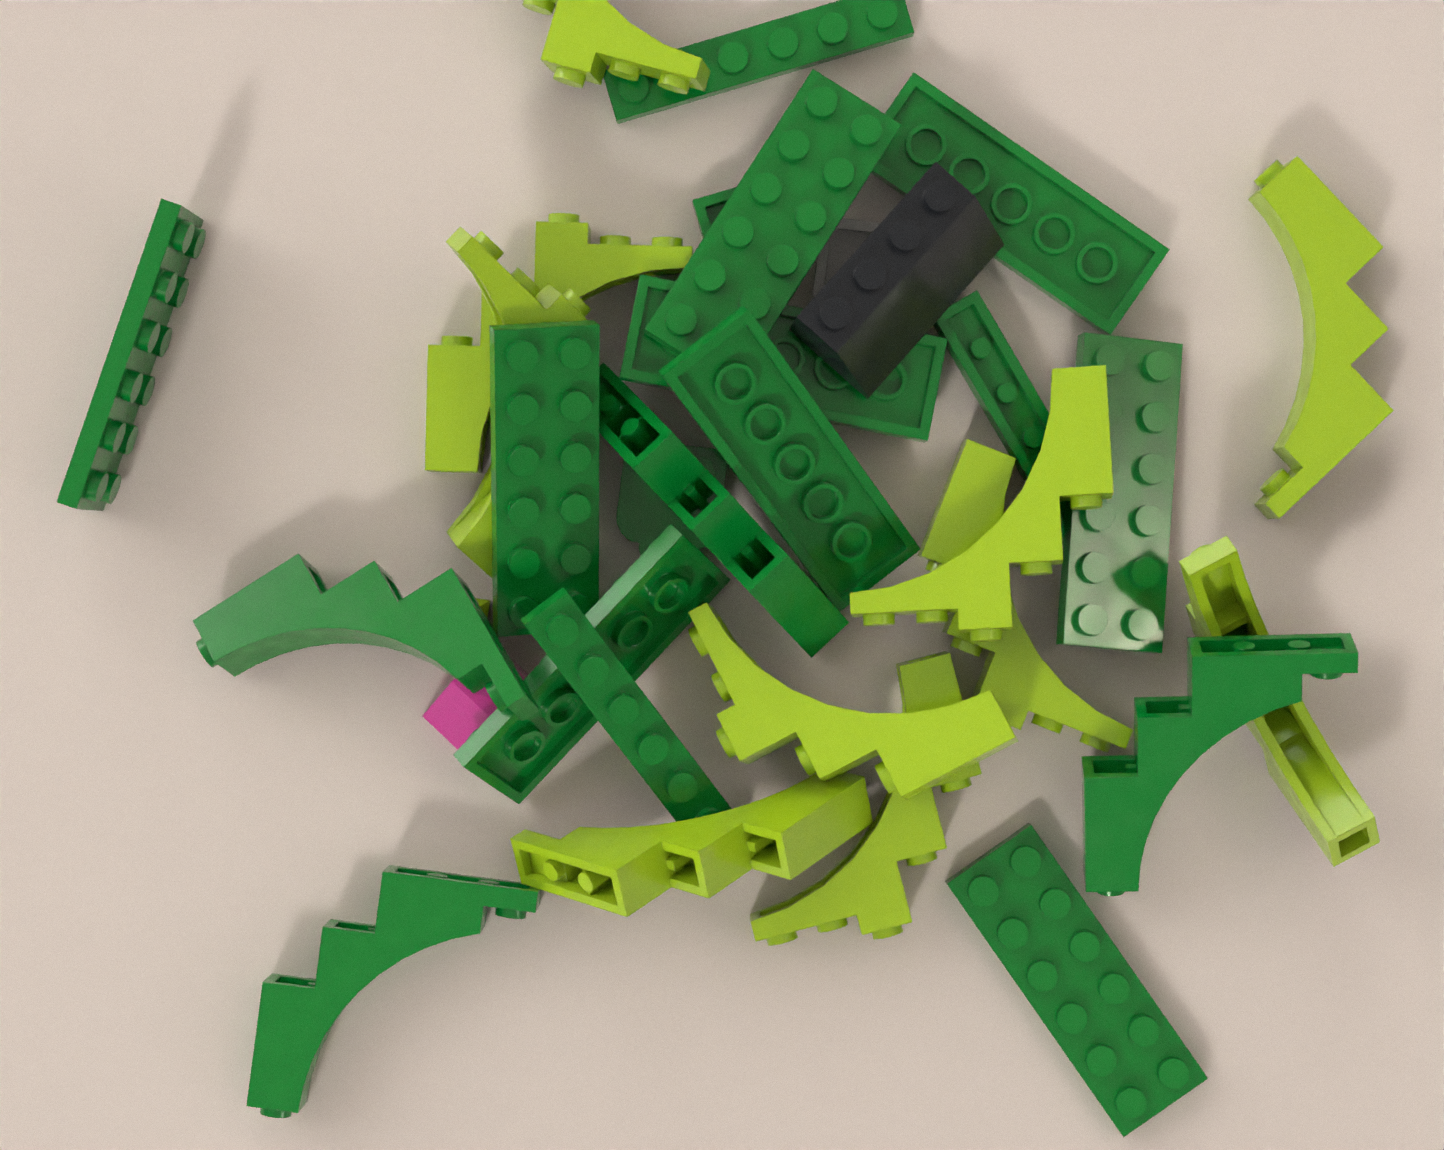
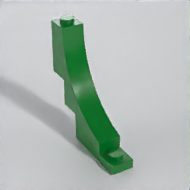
(715, 516)
(297, 611)
(1227, 687)
(413, 913)

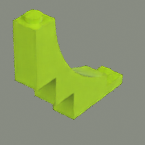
(1332, 400)
(701, 855)

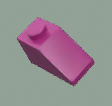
(460, 711)

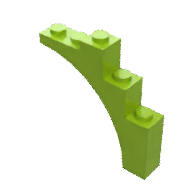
(594, 34)
(511, 303)
(461, 372)
(976, 584)
(1013, 668)
(1290, 739)
(913, 747)
(868, 878)

